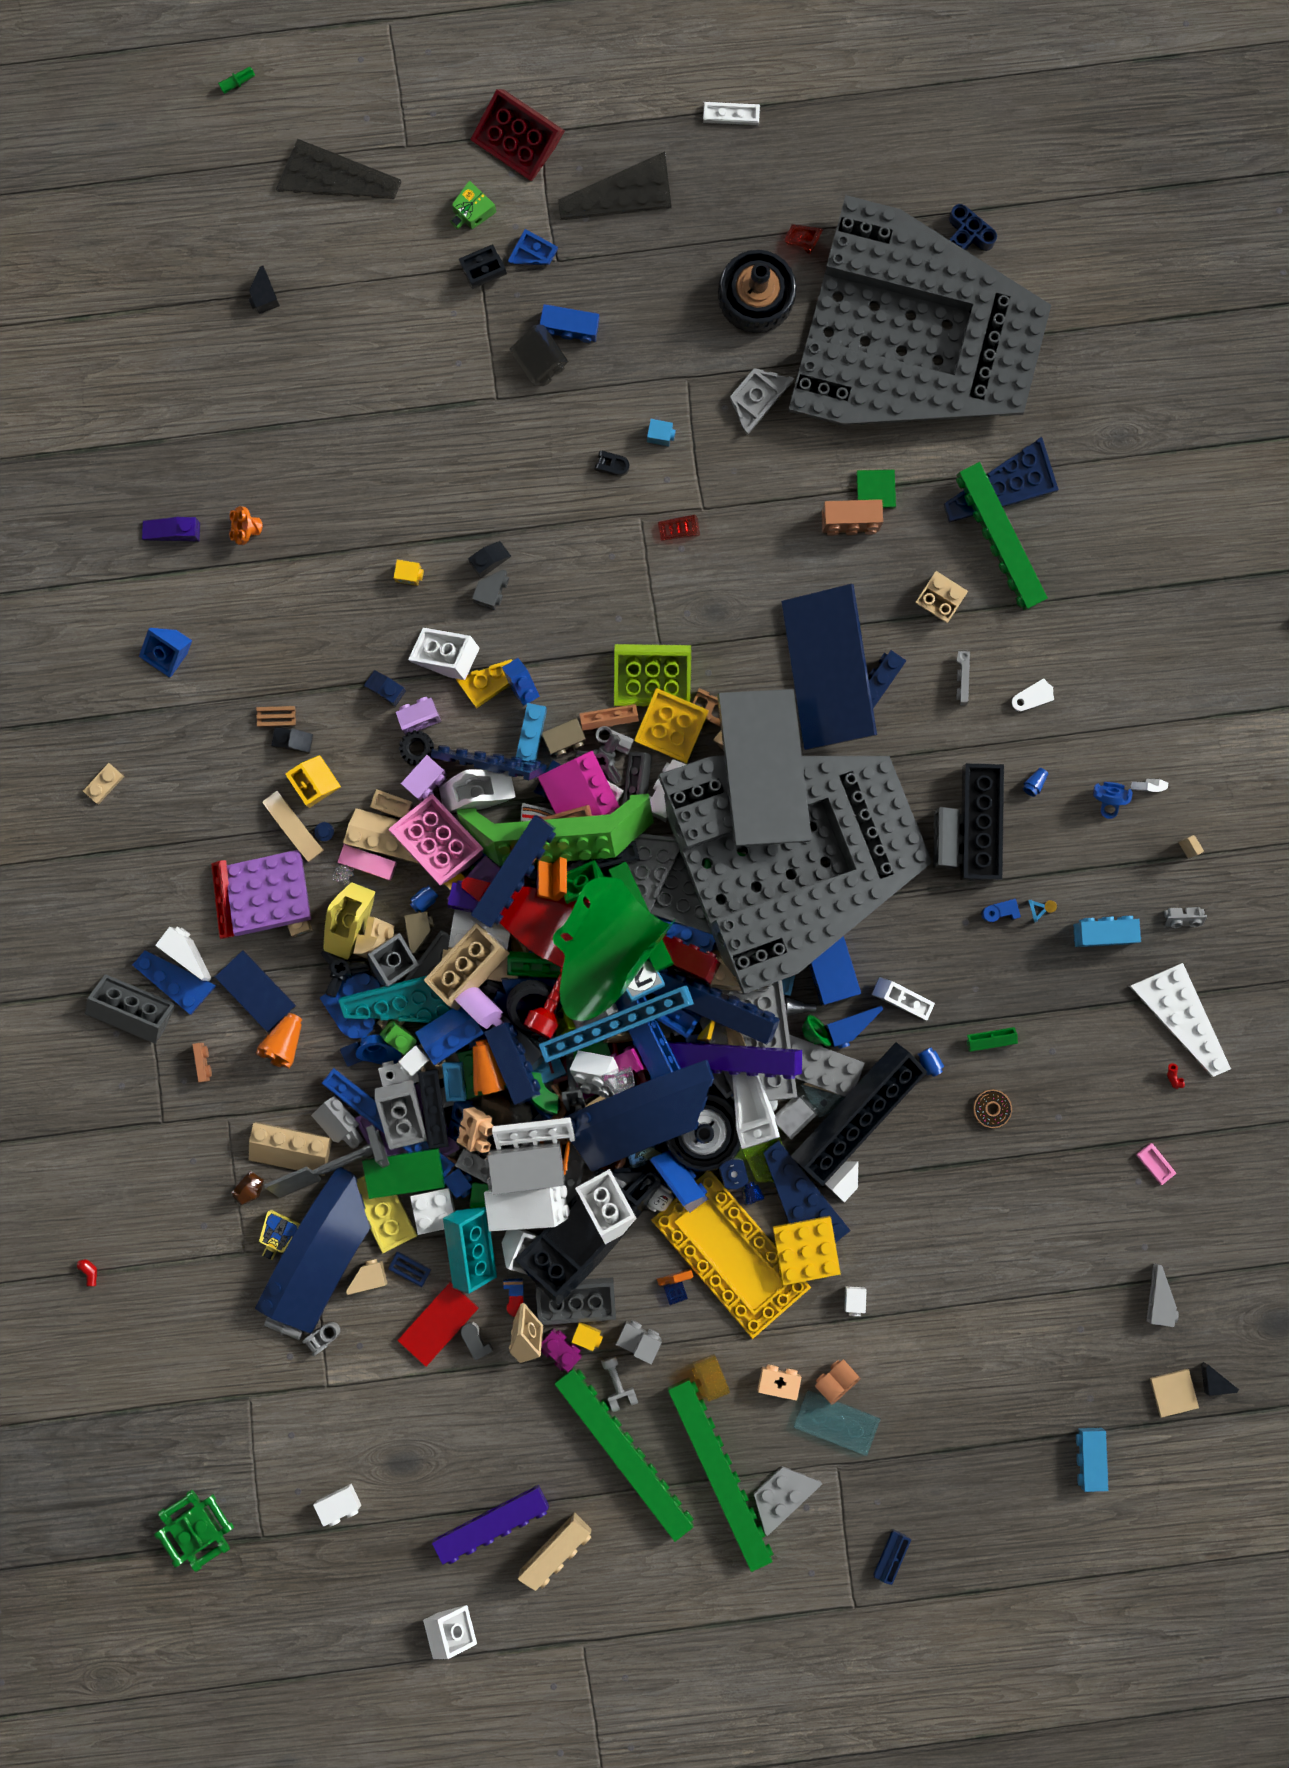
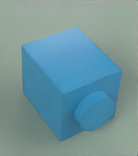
(660, 432)

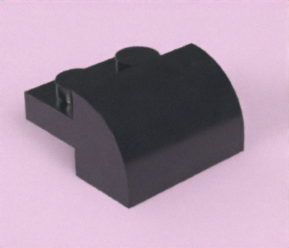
(482, 266)

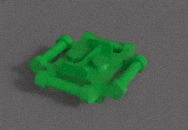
(194, 1530)

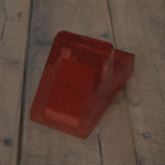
(803, 236)

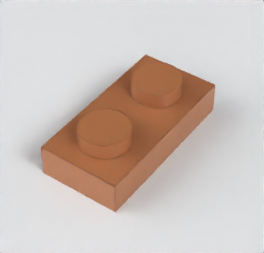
(200, 1054)

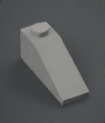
(1161, 1301)

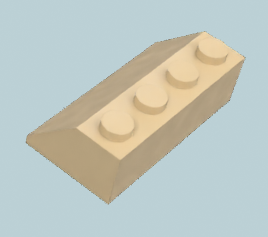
(371, 833)
(466, 965)
(288, 1147)
(555, 1552)

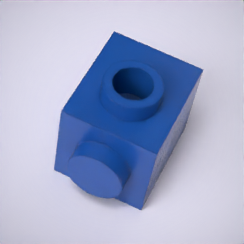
(459, 1183)

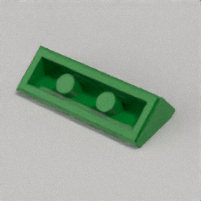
(530, 965)

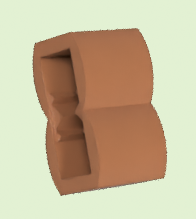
(837, 1381)

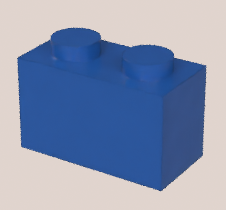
(520, 681)

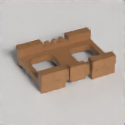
(712, 701)

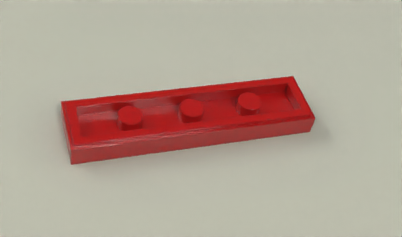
(221, 883)

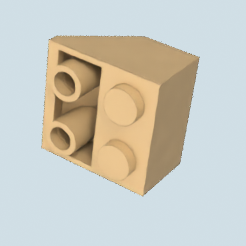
(941, 597)

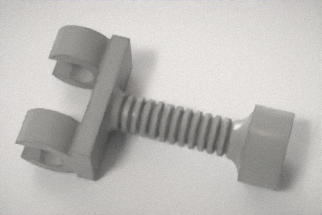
(610, 1364)

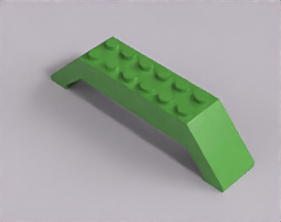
(575, 837)

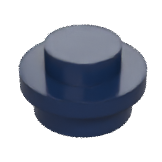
(324, 831)

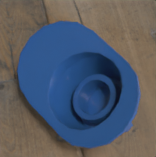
(376, 1050)

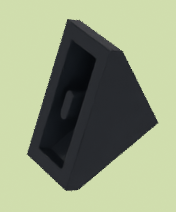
(1215, 1383)

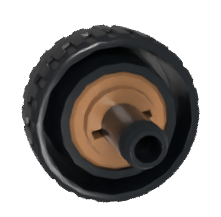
(757, 291)

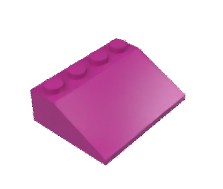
(577, 785)

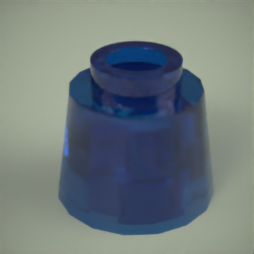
(751, 1194)

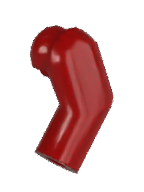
(1172, 1076)
(88, 1269)

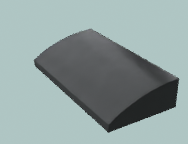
(586, 1303)

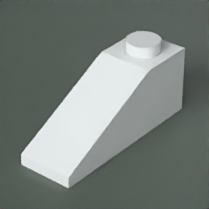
(903, 998)

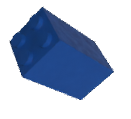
(834, 974)

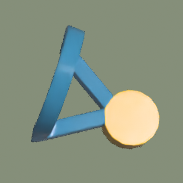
(1050, 906)

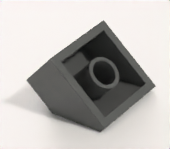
(391, 960)

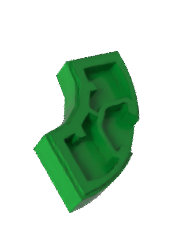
(547, 1100)

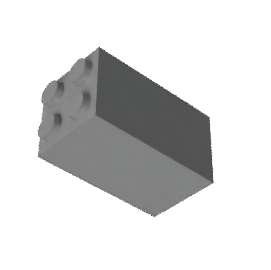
(525, 1168)

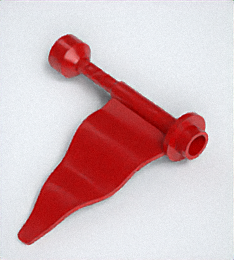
(533, 924)

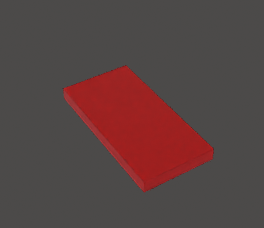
(438, 1324)

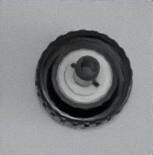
(712, 1141)

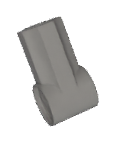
(624, 745)

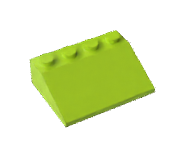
(648, 667)

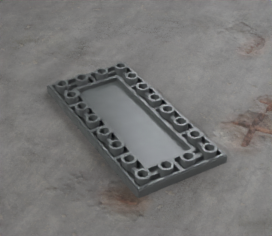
(764, 767)

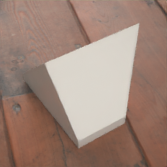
(844, 1180)

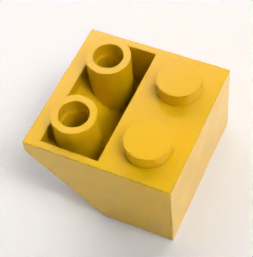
(313, 780)

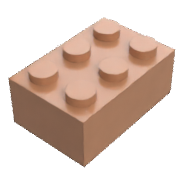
(852, 517)

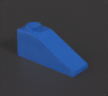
(849, 1028)

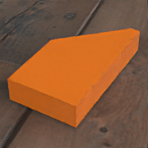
(676, 1277)

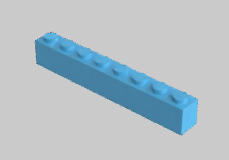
(616, 1024)

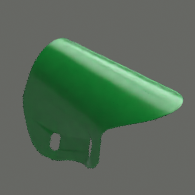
(606, 947)

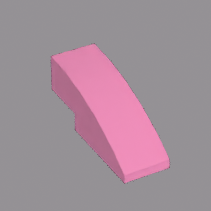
(367, 862)

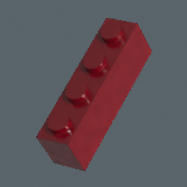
(691, 960)

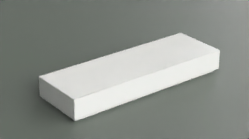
(731, 113)

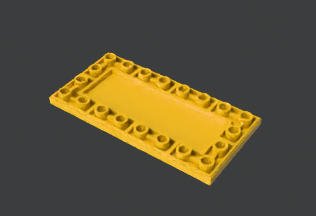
(730, 1256)

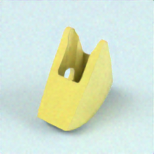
(346, 919)

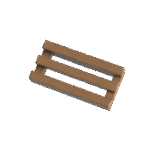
(276, 716)

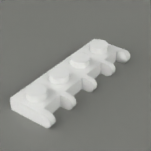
(533, 1132)

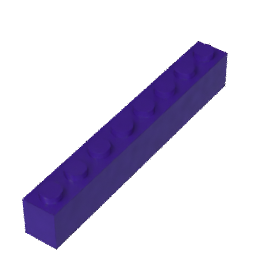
(740, 1058)

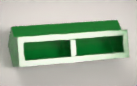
(992, 1039)

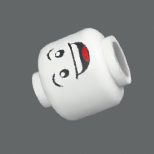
(661, 1198)

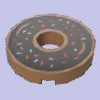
(992, 1120)

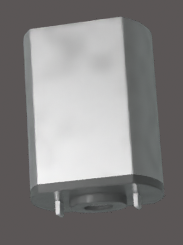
(795, 1116)

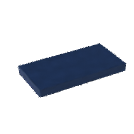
(255, 991)

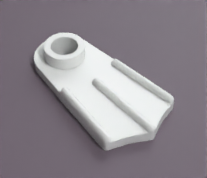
(1034, 696)

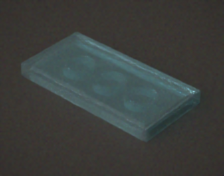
(837, 1423)

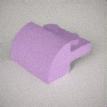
(480, 1007)

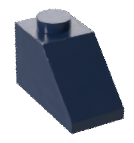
(385, 688)

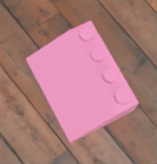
(437, 840)

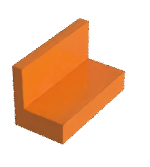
(552, 879)

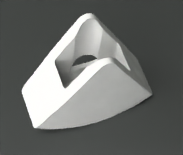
(476, 790)

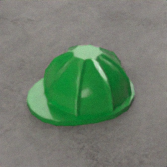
(815, 1031)

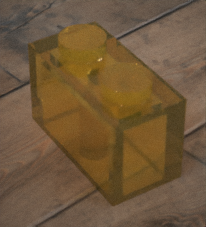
(711, 1378)

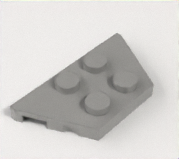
(757, 396)
(782, 1496)

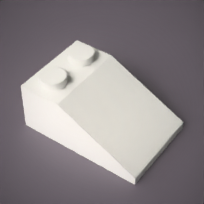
(445, 652)
(183, 949)

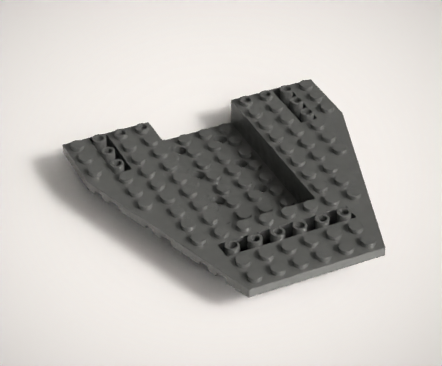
(908, 268)
(777, 932)

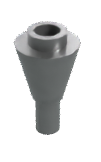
(795, 1007)

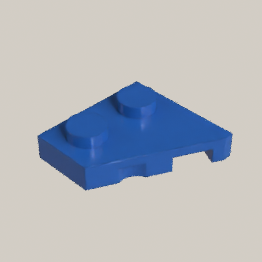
(532, 250)

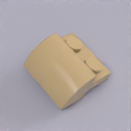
(375, 934)

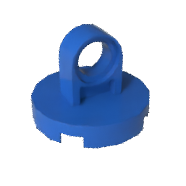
(1112, 794)

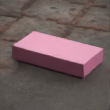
(1156, 1164)

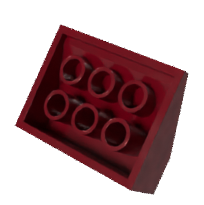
(516, 134)

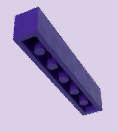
(490, 1525)

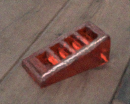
(688, 533)

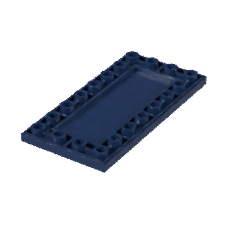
(829, 667)

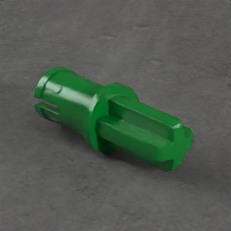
(236, 79)

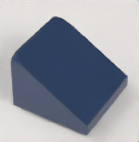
(348, 1053)

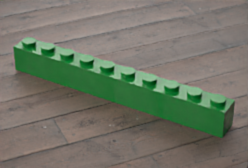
(624, 1454)
(720, 1475)

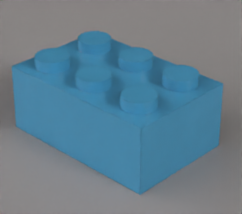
(1107, 931)

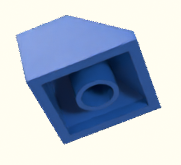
(165, 649)

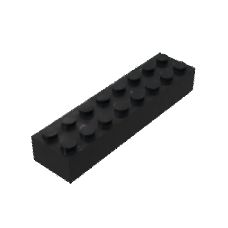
(859, 1113)

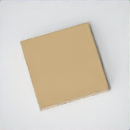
(1174, 1393)

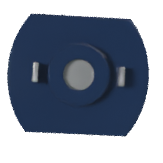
(734, 1174)

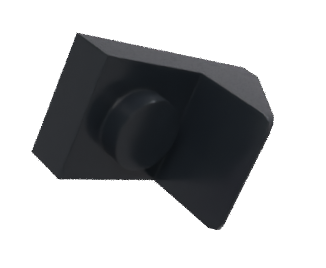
(292, 739)

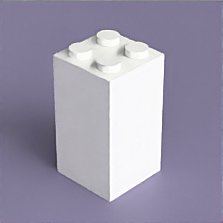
(526, 1209)

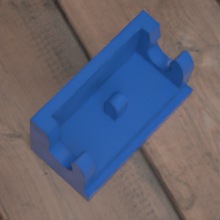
(682, 1021)

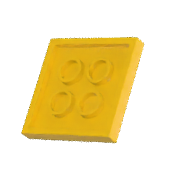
(671, 725)
(806, 1250)

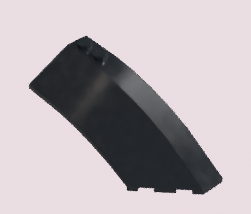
(573, 1249)

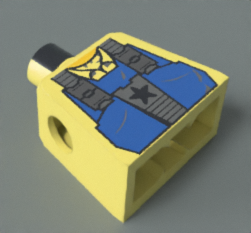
(277, 1233)

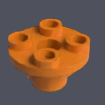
(243, 525)

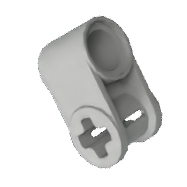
(319, 1339)

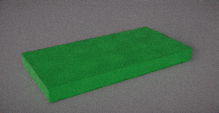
(405, 1174)

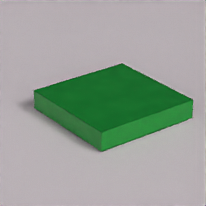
(877, 486)

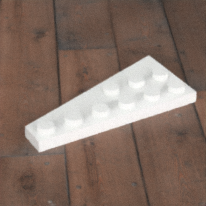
(1180, 1010)

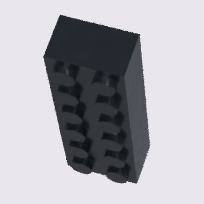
(982, 822)

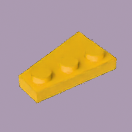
(485, 684)

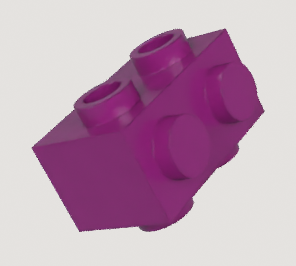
(560, 1350)

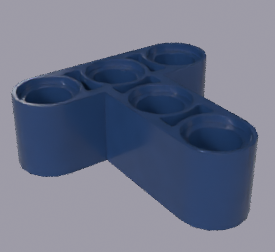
(968, 235)

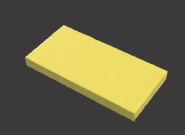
(387, 1219)

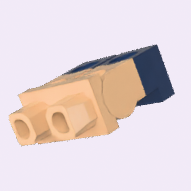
(472, 1127)

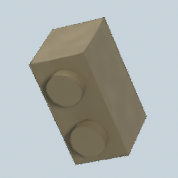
(564, 737)

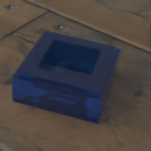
(675, 1292)

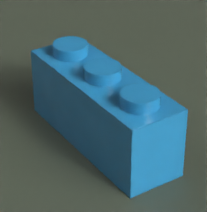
(531, 732)
(1092, 1459)

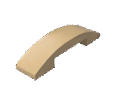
(292, 826)

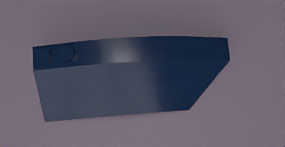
(641, 1116)
(317, 1255)

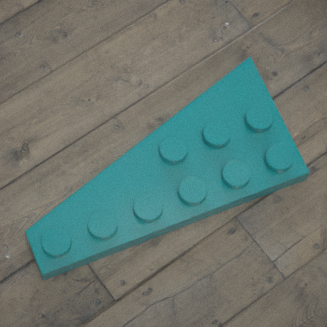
(401, 1001)

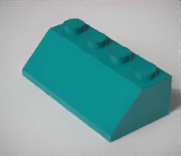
(469, 1249)

